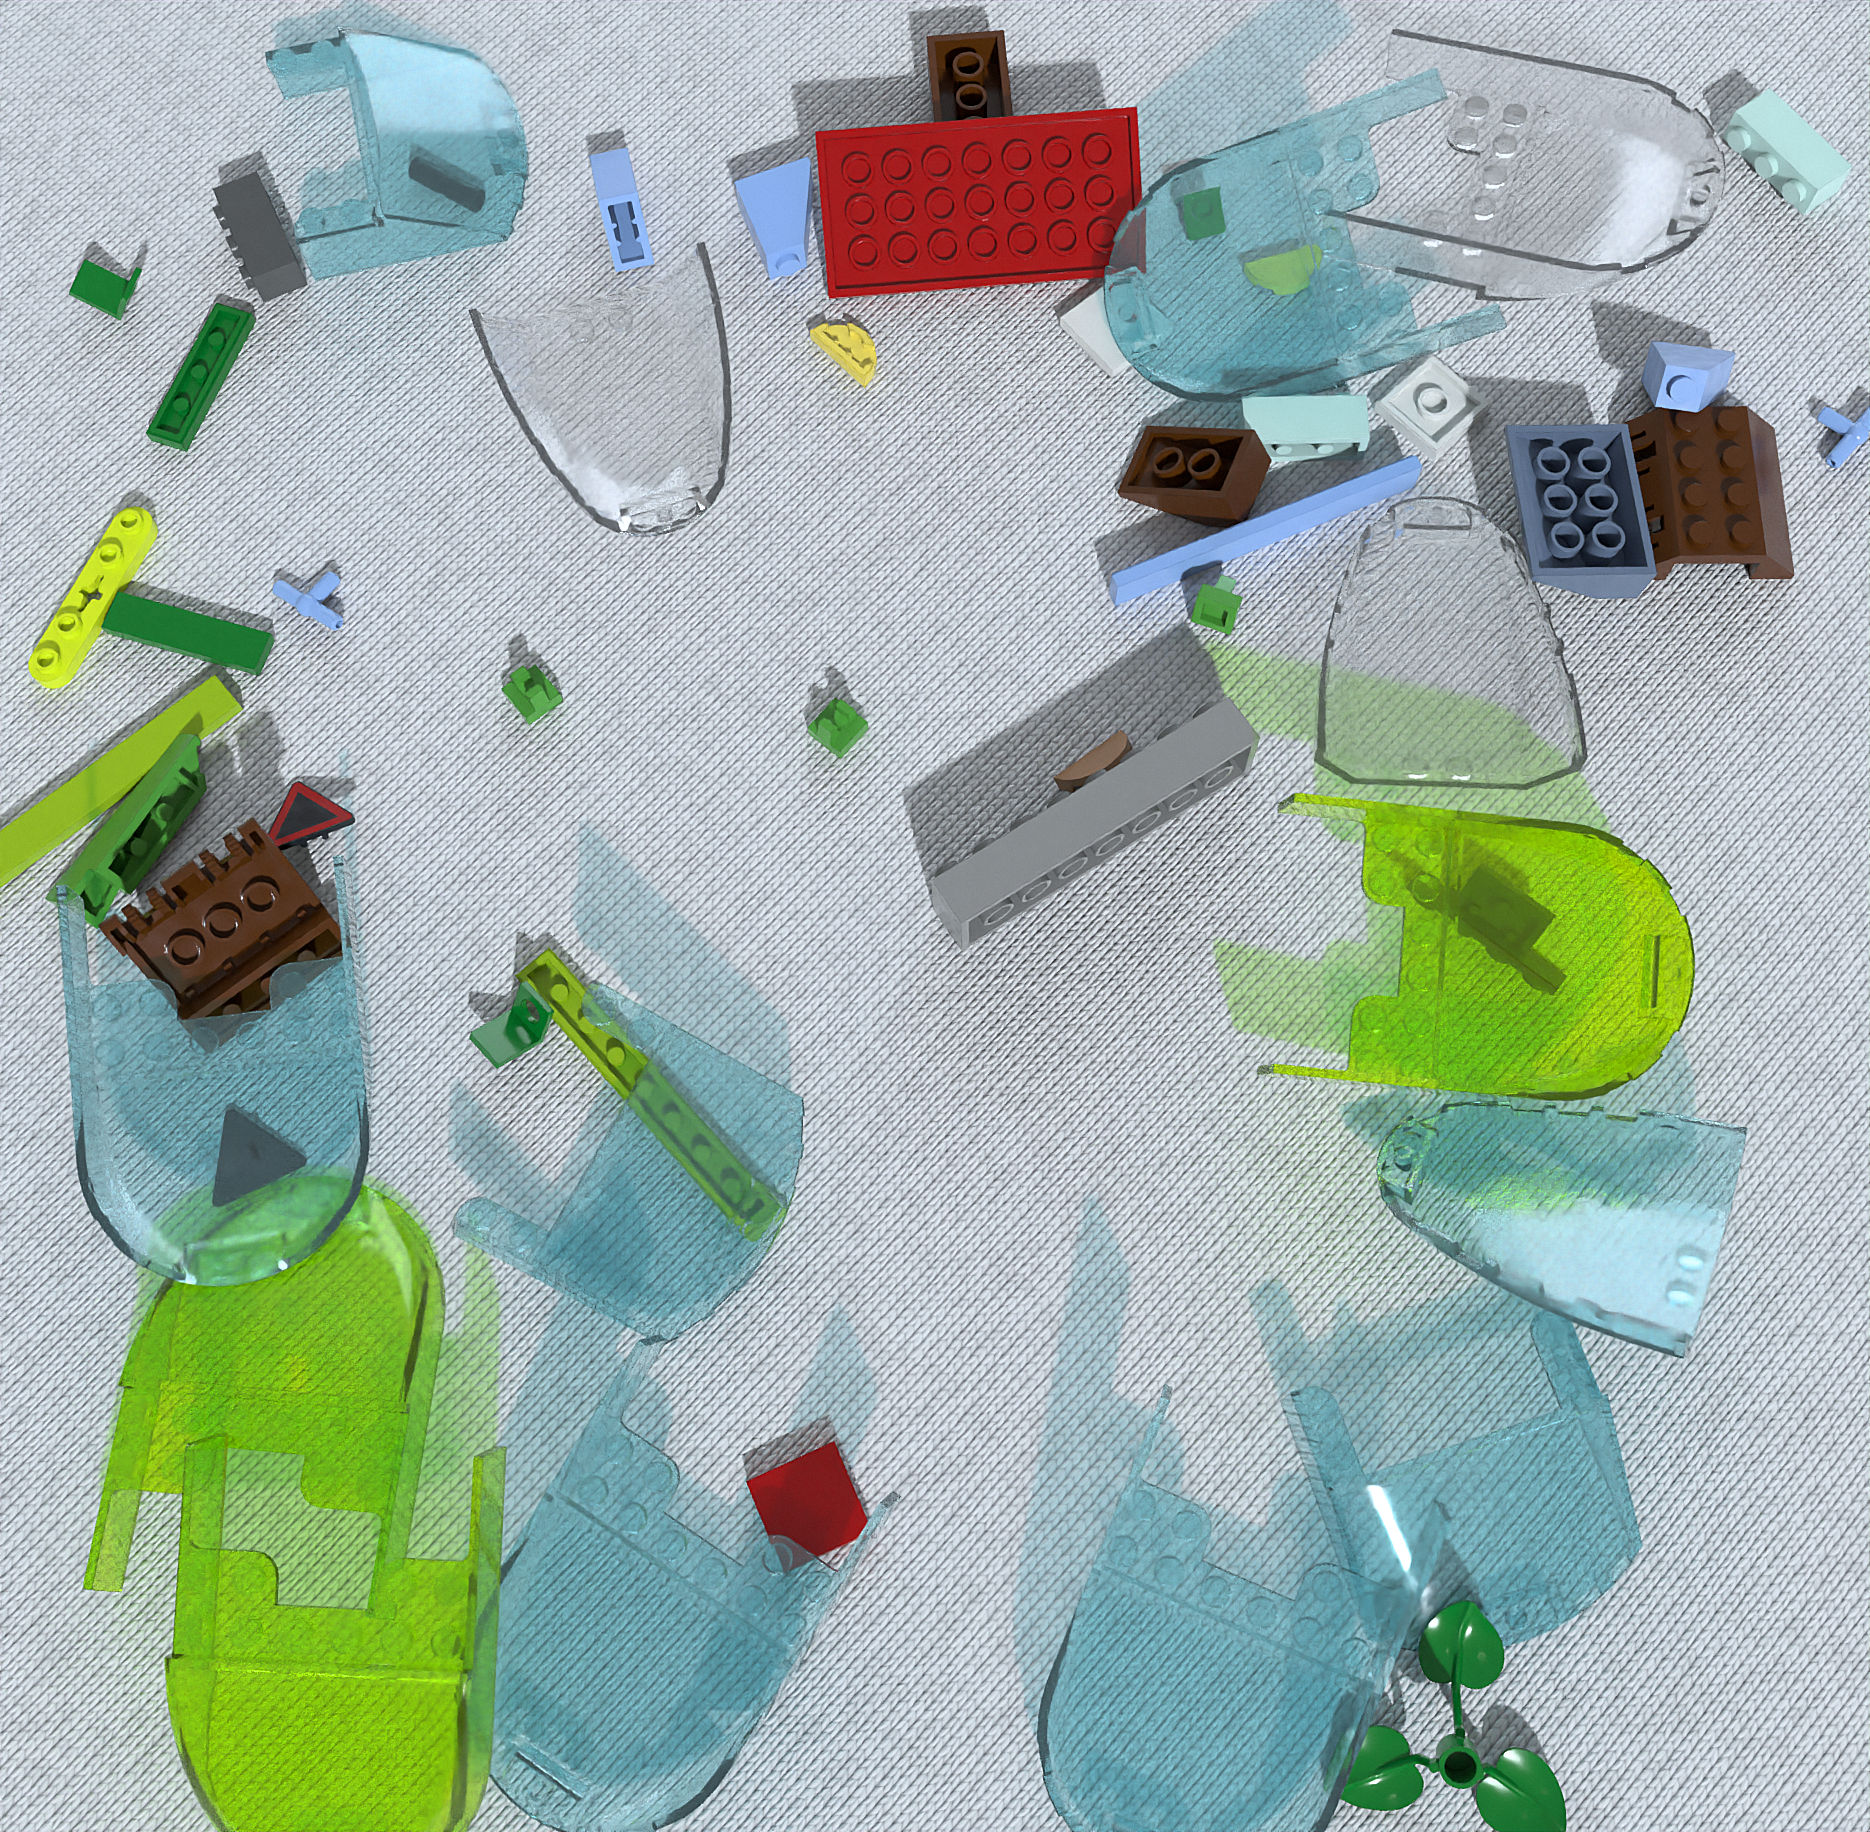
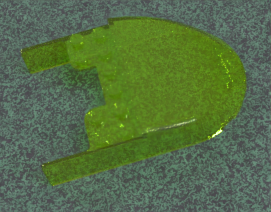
(1526, 956)
(300, 1363)
(333, 1709)

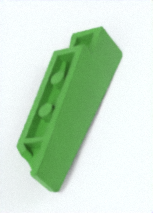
(137, 831)

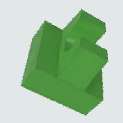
(1217, 605)
(531, 693)
(838, 727)

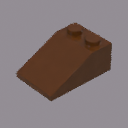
(1197, 473)

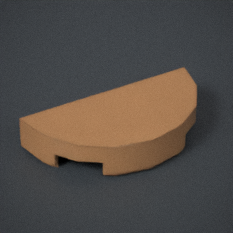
(1102, 757)

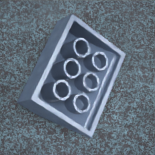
(1581, 508)

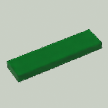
(201, 377)
(188, 633)

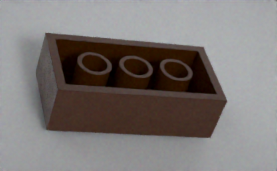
(968, 76)

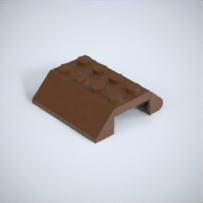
(1712, 489)
(226, 927)

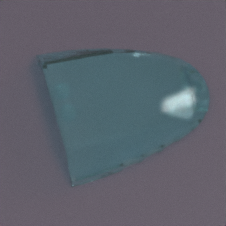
(1574, 1208)

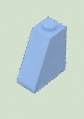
(621, 209)
(778, 215)
(1686, 375)

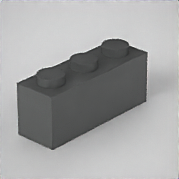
(257, 237)

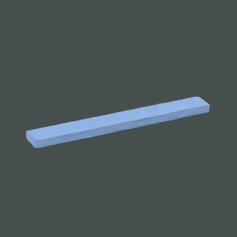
(1264, 530)

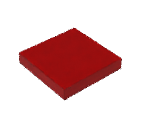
(810, 1501)

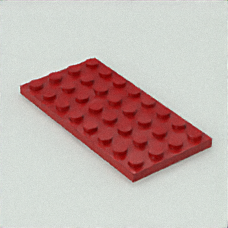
(975, 201)

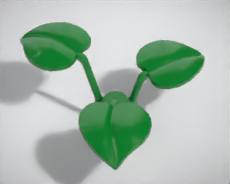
(1515, 1795)

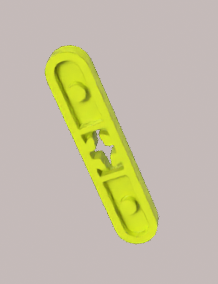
(80, 621)

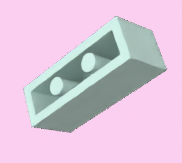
(1786, 151)
(1309, 426)

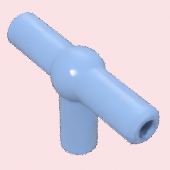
(1853, 433)
(310, 603)

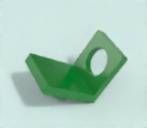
(104, 289)
(514, 1030)

